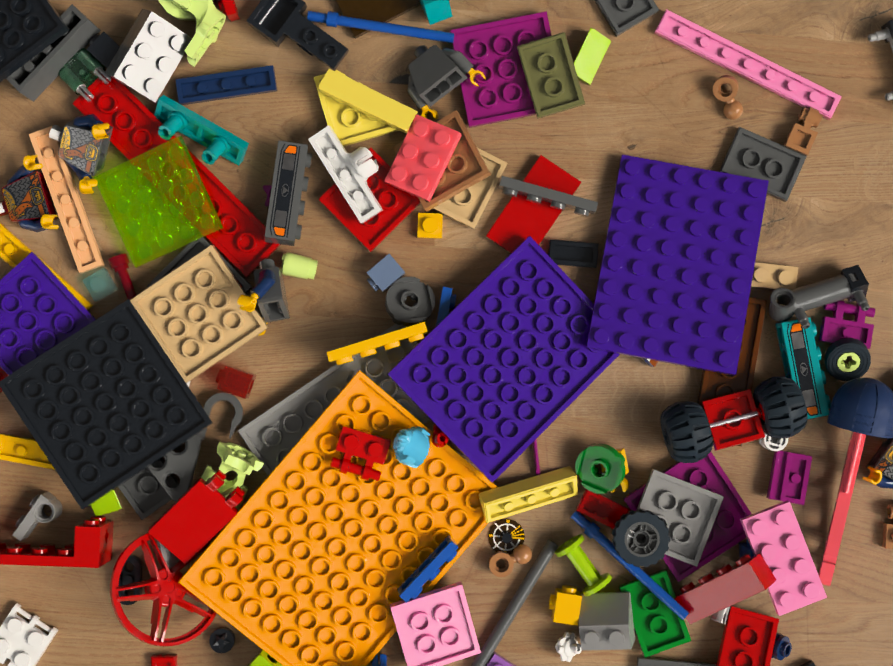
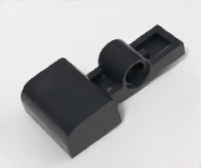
(284, 18)

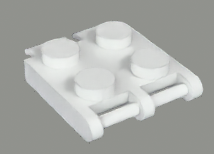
(22, 640)

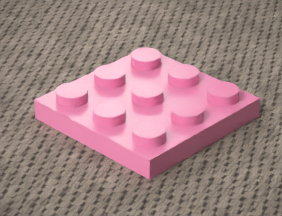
(435, 627)

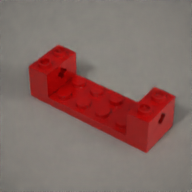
(90, 549)

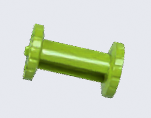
(583, 565)

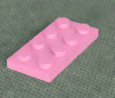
(782, 545)

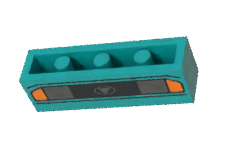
(801, 364)

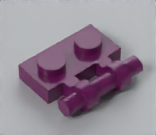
(837, 328)

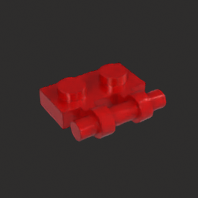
(362, 445)

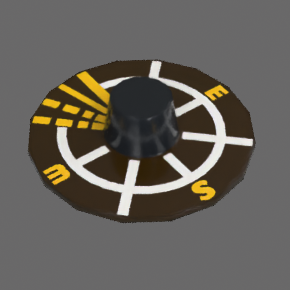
(506, 535)

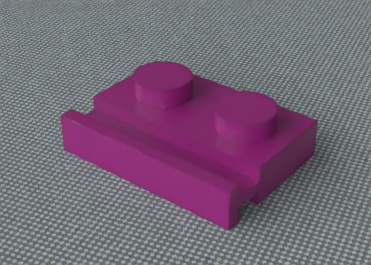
(789, 477)

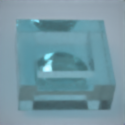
(100, 284)

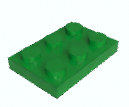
(654, 622)

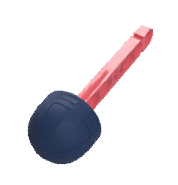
(864, 409)

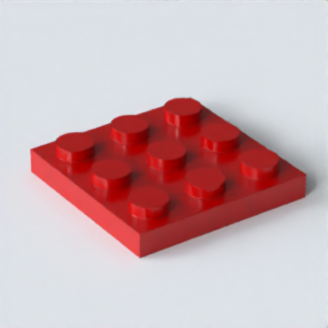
(394, 202)

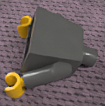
(436, 74)

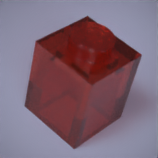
(235, 381)

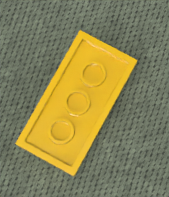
(369, 346)

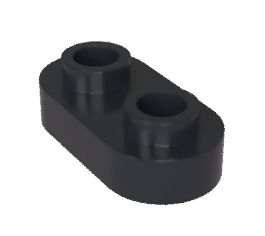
(128, 576)

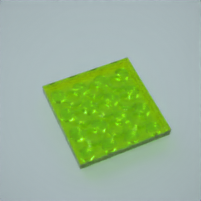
(158, 202)

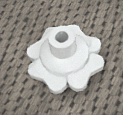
(567, 646)

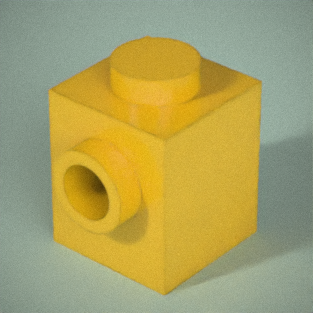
(565, 605)

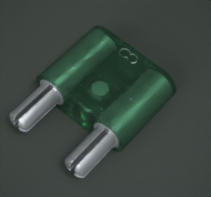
(82, 72)

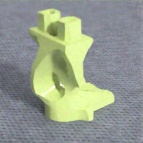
(208, 23)
(234, 459)

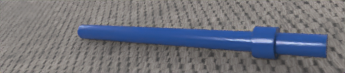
(333, 19)
(592, 531)

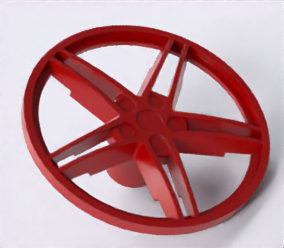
(162, 589)

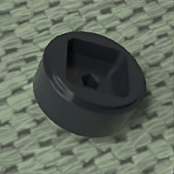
(222, 640)

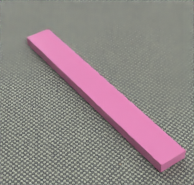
(747, 64)

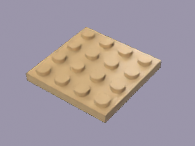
(198, 314)

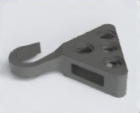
(185, 462)

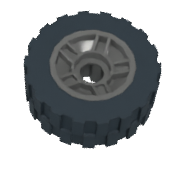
(652, 546)

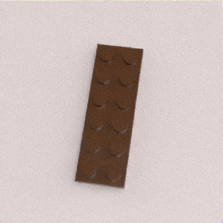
(720, 384)

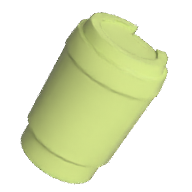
(298, 266)

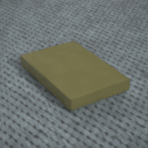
(551, 75)

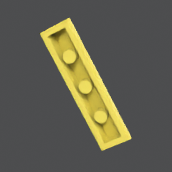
(367, 101)
(528, 494)

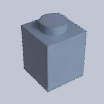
(385, 273)

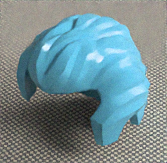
(411, 446)

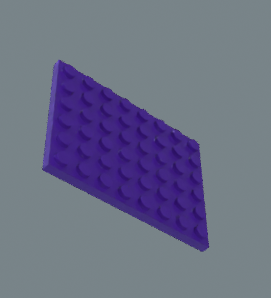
(678, 264)
(505, 360)

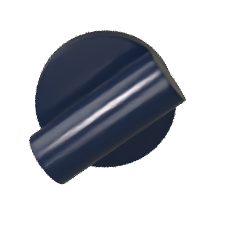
(782, 647)

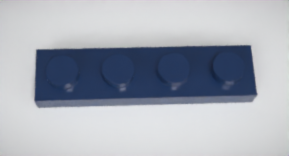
(226, 85)

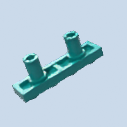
(215, 139)

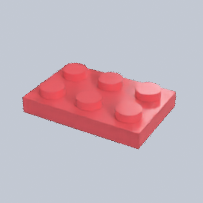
(423, 157)

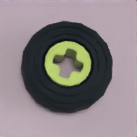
(839, 351)

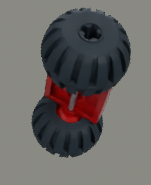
(733, 419)

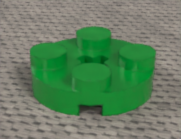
(612, 462)

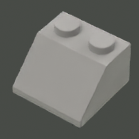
(606, 621)

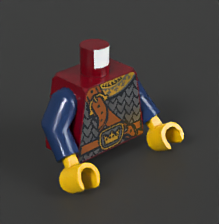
(28, 198)

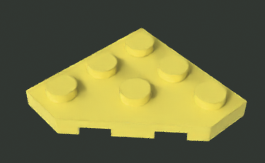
(348, 123)

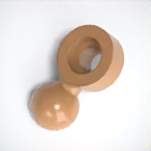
(732, 109)
(521, 554)

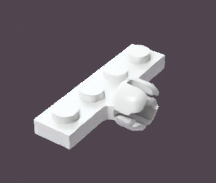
(348, 172)

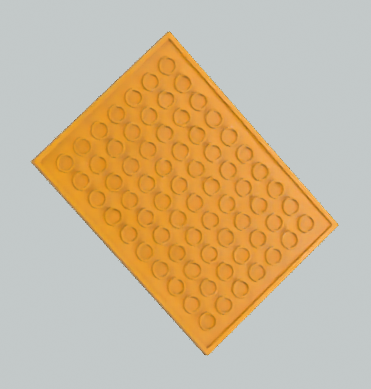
(324, 551)

